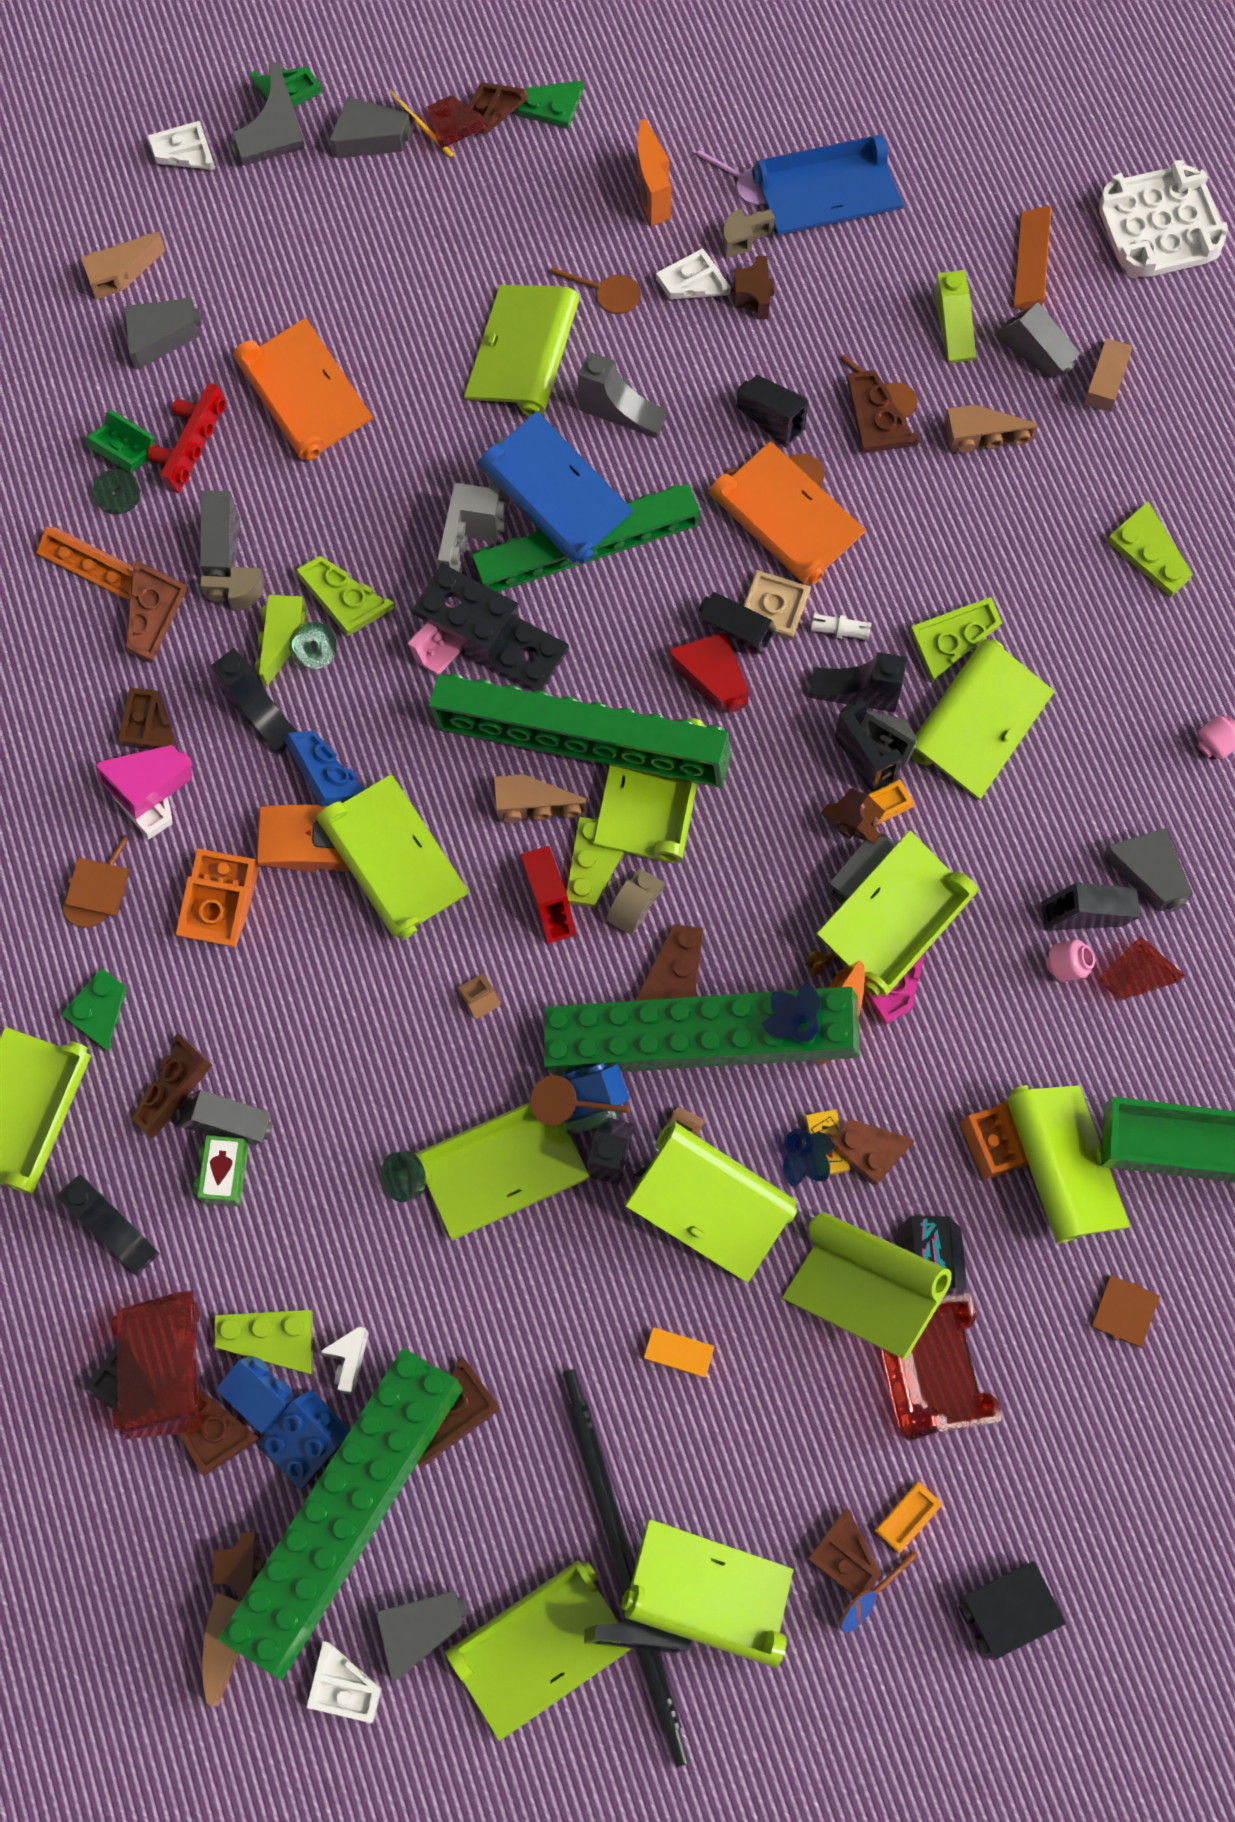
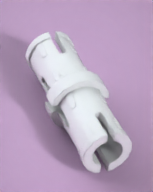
(841, 626)

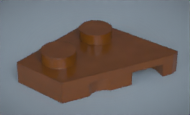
(145, 721)

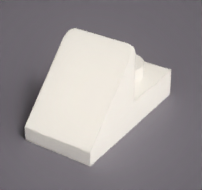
(351, 1350)

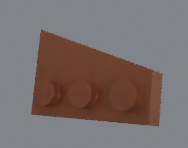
(876, 416)
(151, 610)
(676, 966)
(177, 1080)
(467, 1413)
(220, 1436)

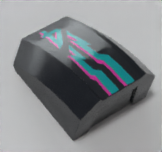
(938, 1241)

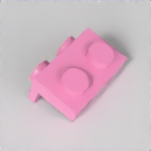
(434, 647)

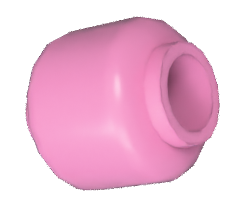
(1217, 737)
(1070, 960)

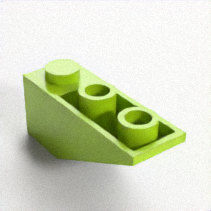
(281, 618)

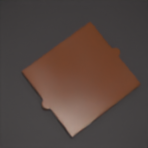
(97, 887)
(1125, 1311)

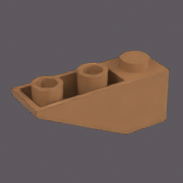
(120, 265)
(981, 427)
(530, 798)

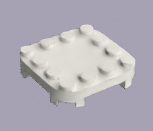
(1162, 220)

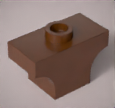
(754, 287)
(855, 816)
(238, 1564)

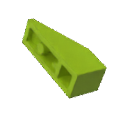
(955, 315)

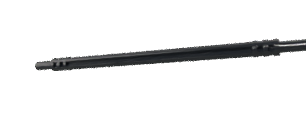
(622, 1558)

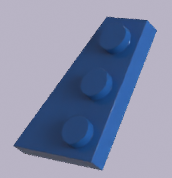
(322, 771)

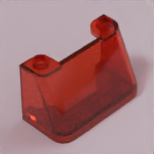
(157, 1367)
(937, 1383)

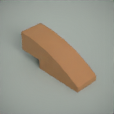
(1108, 375)
(217, 1657)

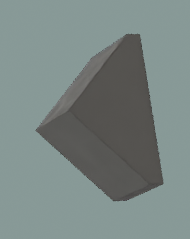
(890, 733)

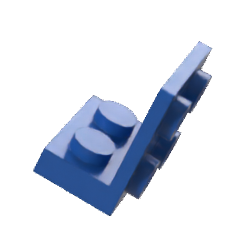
(304, 1438)

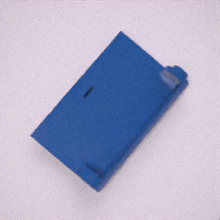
(827, 184)
(555, 488)

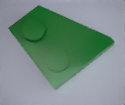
(299, 82)
(552, 103)
(97, 1008)

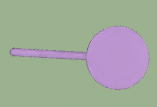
(746, 187)

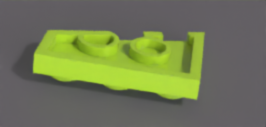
(1151, 550)
(343, 598)
(954, 634)
(590, 866)
(273, 1337)

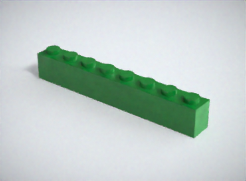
(536, 556)

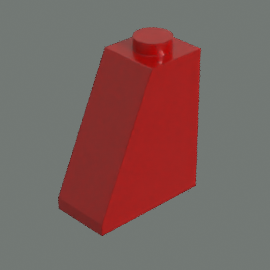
(712, 671)
(548, 894)

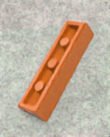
(1032, 257)
(86, 561)

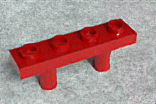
(189, 447)

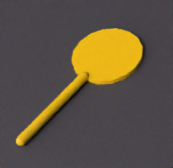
(421, 124)

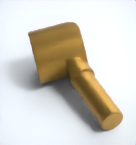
(818, 961)

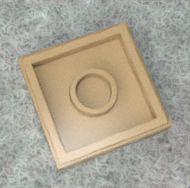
(779, 601)

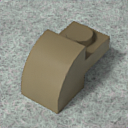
(742, 230)
(241, 588)
(634, 901)

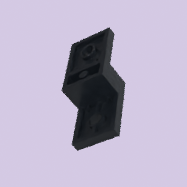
(490, 628)

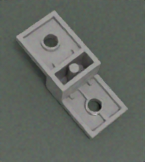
(473, 514)

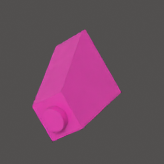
(145, 777)

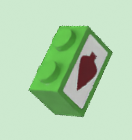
(221, 1171)

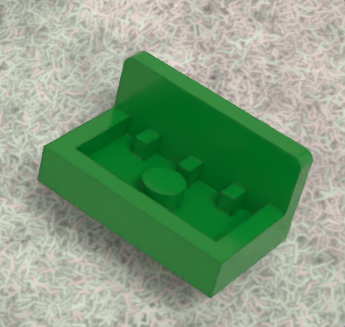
(121, 442)

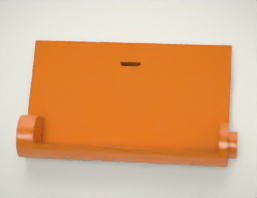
(304, 402)
(787, 513)

